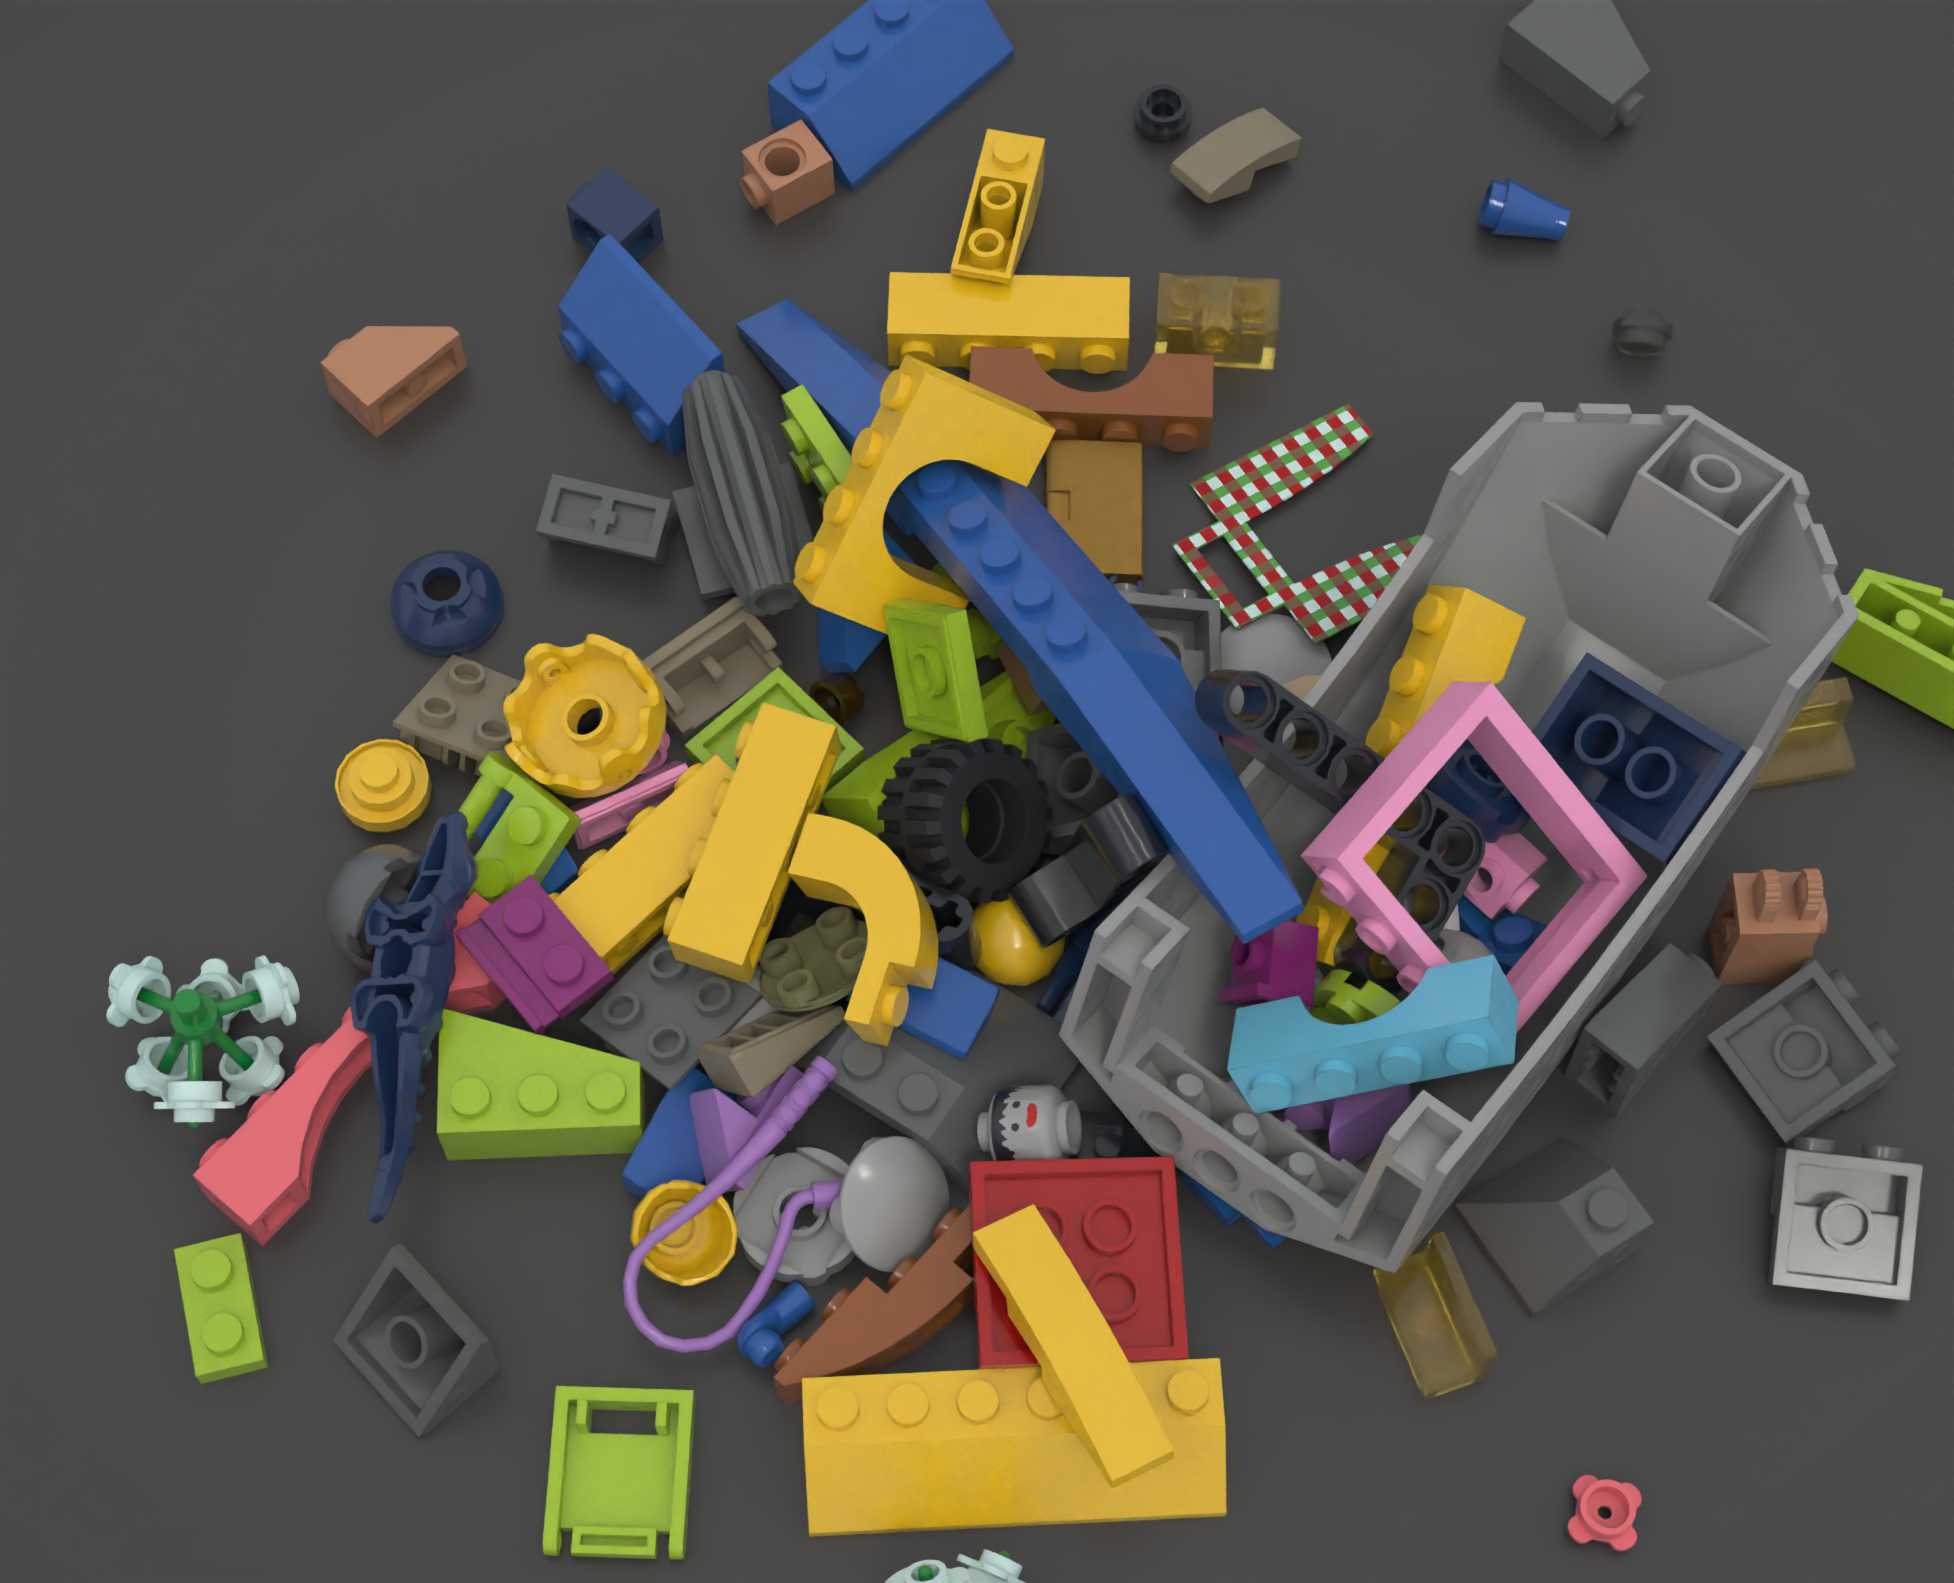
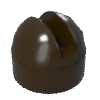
(846, 692)

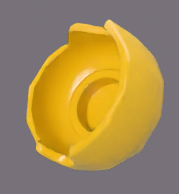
(1009, 948)
(694, 1250)

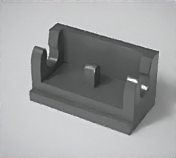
(607, 518)

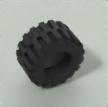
(1004, 816)

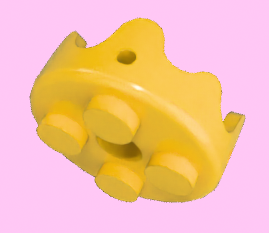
(562, 687)

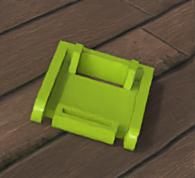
(619, 1487)

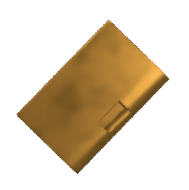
(1098, 501)

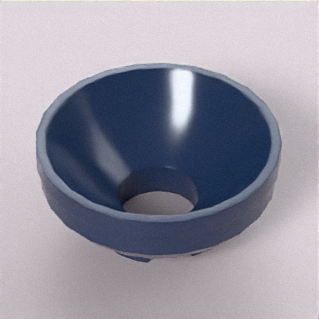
(453, 624)

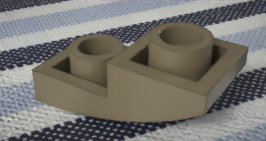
(1230, 155)

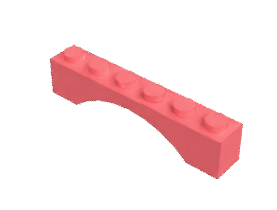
(269, 1162)

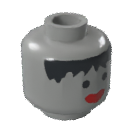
(1030, 1124)

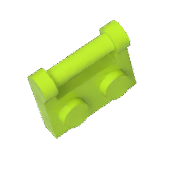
(527, 833)

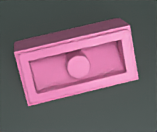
(613, 812)

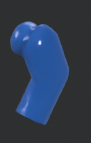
(762, 1332)

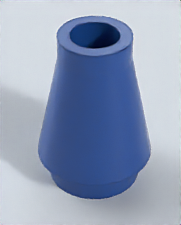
(1521, 212)

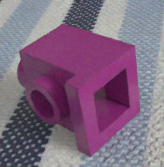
(1273, 966)

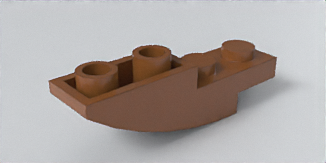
(875, 1330)

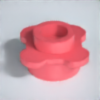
(1618, 1498)

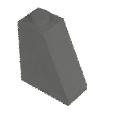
(1579, 60)
(1641, 1027)

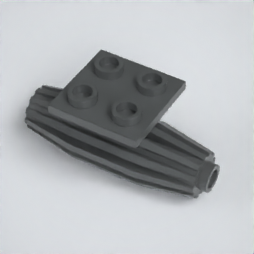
(744, 508)

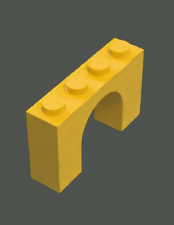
(920, 421)

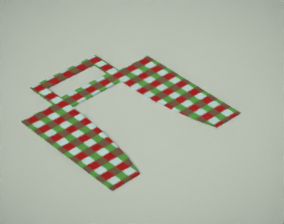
(1260, 482)

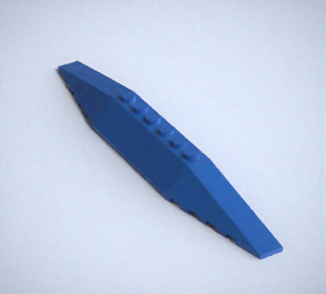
(1068, 626)

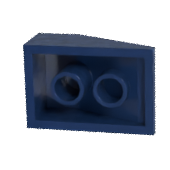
(1635, 756)

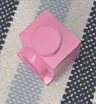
(1505, 875)

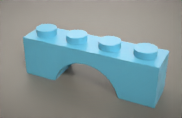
(1449, 1025)

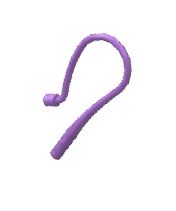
(820, 1195)

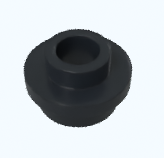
(1166, 101)

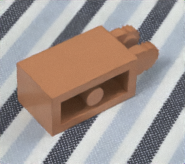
(1766, 925)

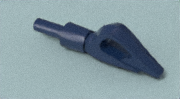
(1070, 964)

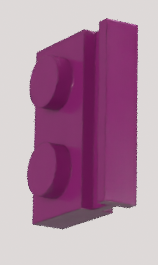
(534, 955)

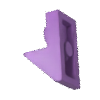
(1353, 1121)
(726, 1127)

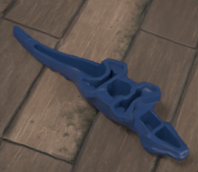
(409, 991)

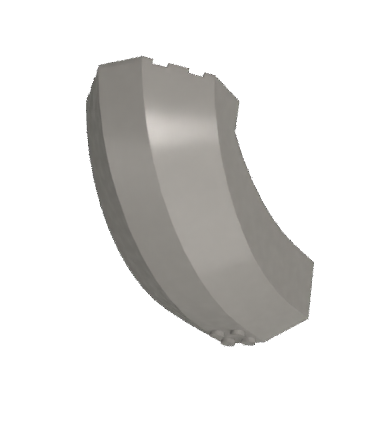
(1614, 539)

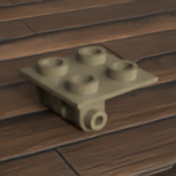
(459, 714)

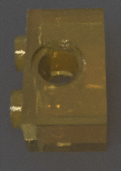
(1218, 317)

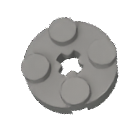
(811, 1251)

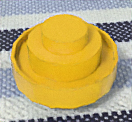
(383, 785)

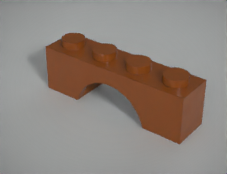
(1160, 407)

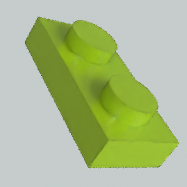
(220, 1308)

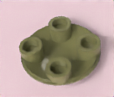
(815, 963)

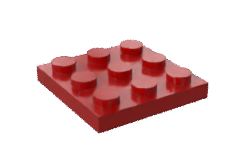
(1116, 1229)

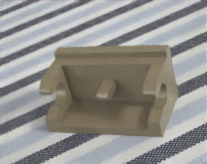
(712, 666)

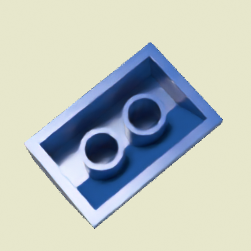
(635, 341)

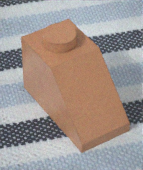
(391, 371)

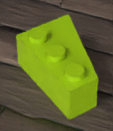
(1903, 642)
(532, 1094)

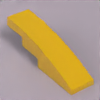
(1074, 1346)

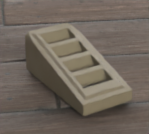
(764, 1049)

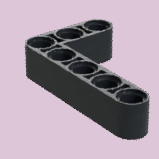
(1311, 768)

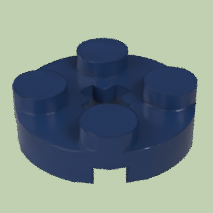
(1479, 794)

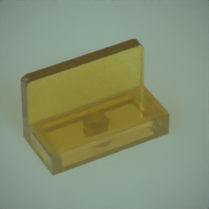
(1815, 741)
(1436, 1319)

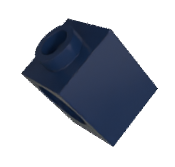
(617, 209)

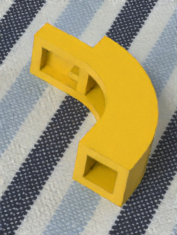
(858, 870)

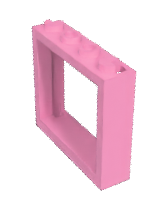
(1543, 789)

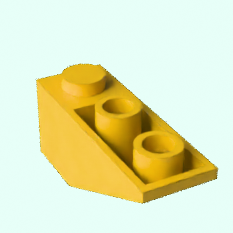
(1000, 206)

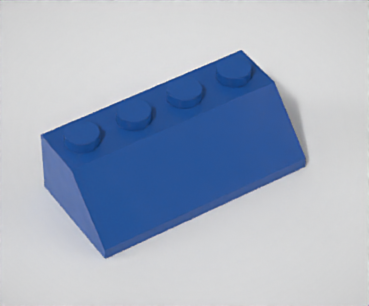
(887, 78)

